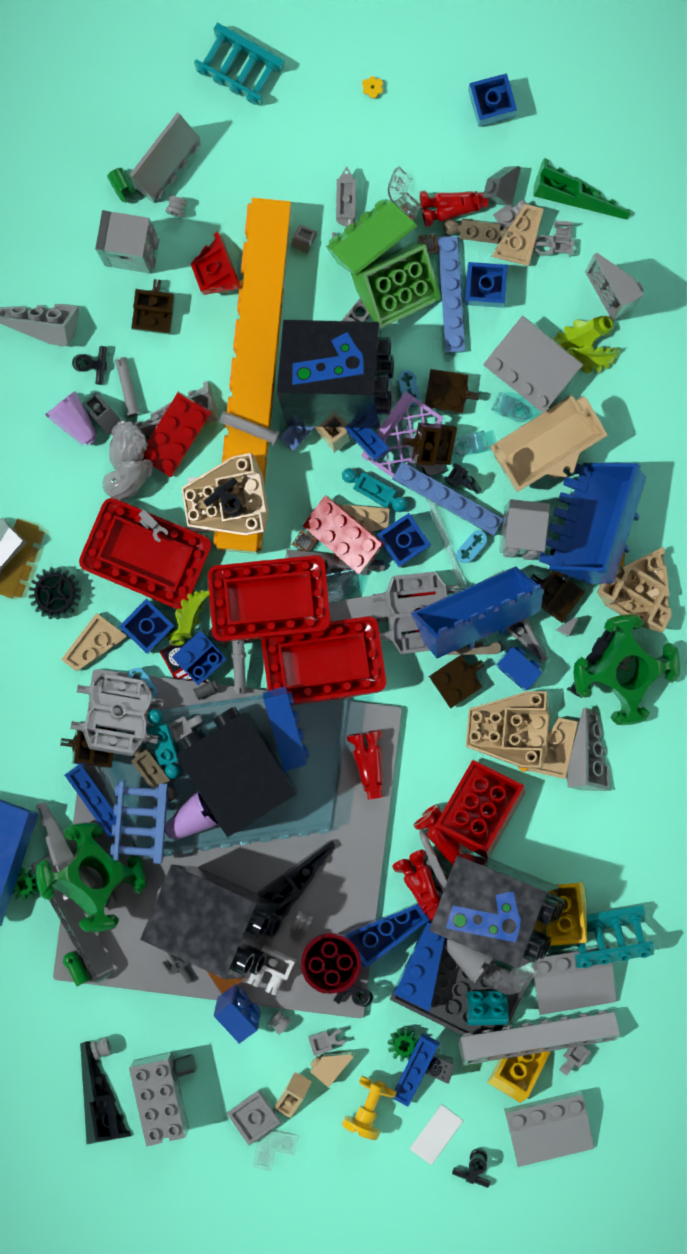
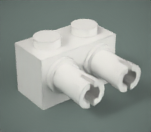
(278, 965)

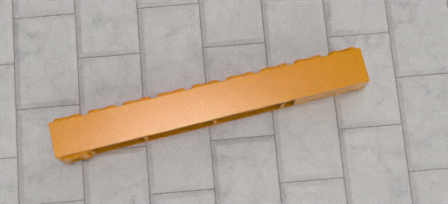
(256, 341)

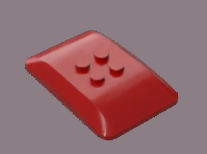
(131, 557)
(268, 598)
(327, 663)

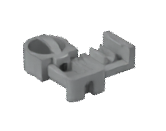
(560, 244)

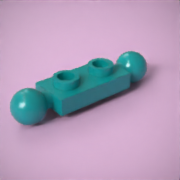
(374, 490)
(165, 747)

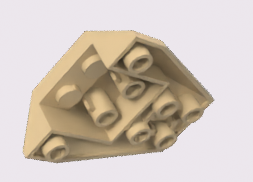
(248, 490)
(512, 729)

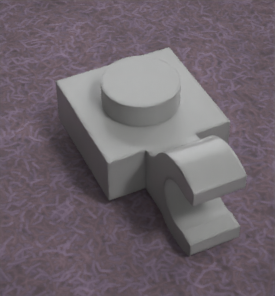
(507, 214)
(147, 521)
(183, 727)
(574, 1056)

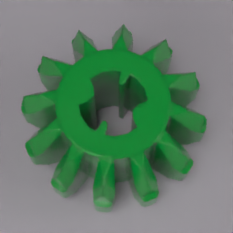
(30, 882)
(397, 1042)

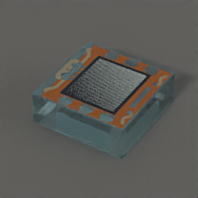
(430, 242)
(304, 541)

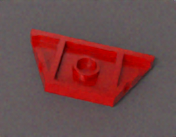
(214, 268)

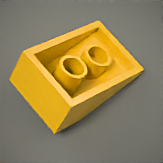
(573, 921)
(518, 1074)

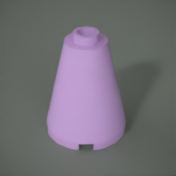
(73, 419)
(190, 819)

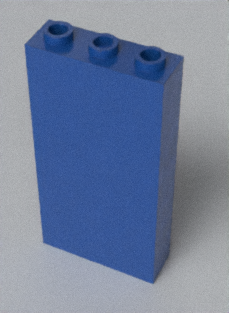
(15, 834)

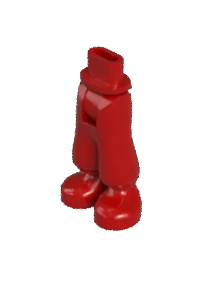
(450, 205)
(369, 762)
(448, 846)
(419, 883)

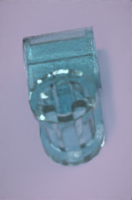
(507, 406)
(472, 444)

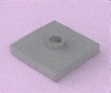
(253, 1117)

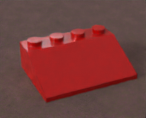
(480, 808)

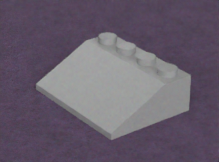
(165, 158)
(613, 286)
(533, 364)
(564, 987)
(549, 1128)

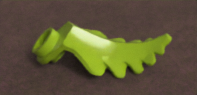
(584, 332)
(594, 358)
(188, 617)

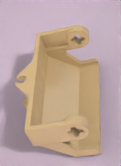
(548, 442)

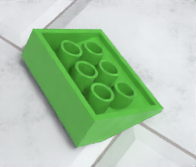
(370, 236)
(397, 284)

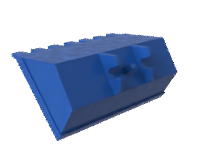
(595, 521)
(478, 611)

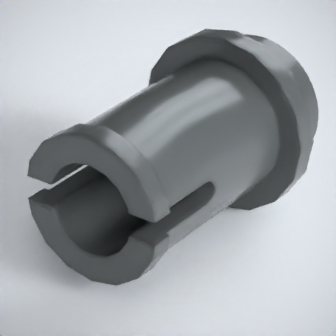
(206, 689)

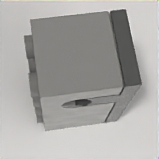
(127, 242)
(524, 529)
(158, 1098)

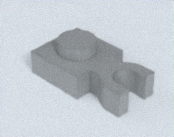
(322, 1042)

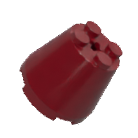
(330, 976)

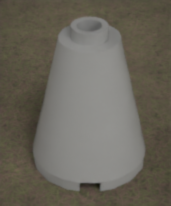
(470, 961)

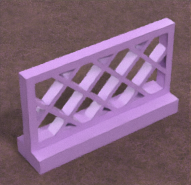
(391, 422)

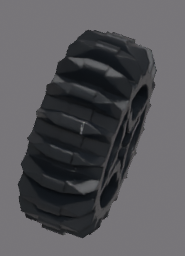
(59, 585)

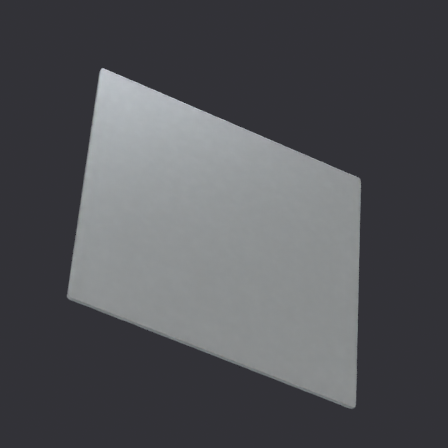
(338, 897)

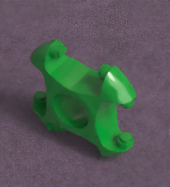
(647, 669)
(93, 856)

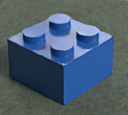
(492, 99)
(485, 284)
(403, 540)
(147, 626)
(519, 668)
(237, 1013)

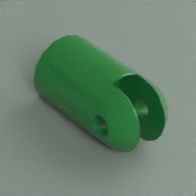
(120, 182)
(76, 968)

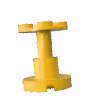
(366, 1114)

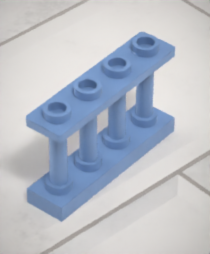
(158, 813)

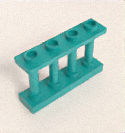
(255, 53)
(614, 919)

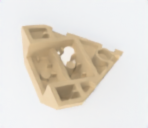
(641, 590)

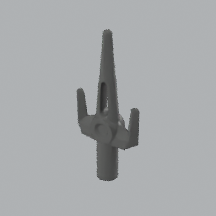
(178, 965)

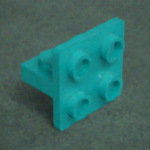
(487, 1008)

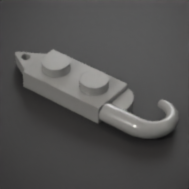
(345, 199)
(434, 861)

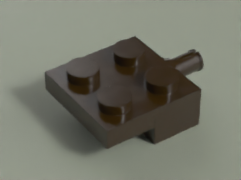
(153, 310)
(448, 391)
(432, 444)
(558, 596)
(457, 680)
(83, 755)

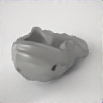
(127, 443)
(129, 478)

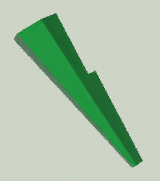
(564, 189)

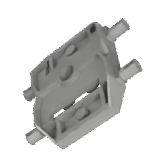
(401, 608)
(117, 692)

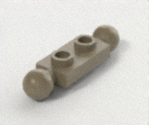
(476, 230)
(152, 771)

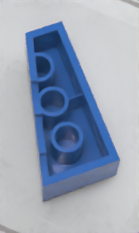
(285, 728)
(383, 934)
(421, 970)

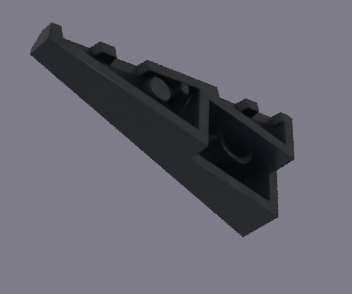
(293, 882)
(101, 1114)

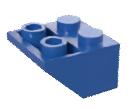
(199, 657)

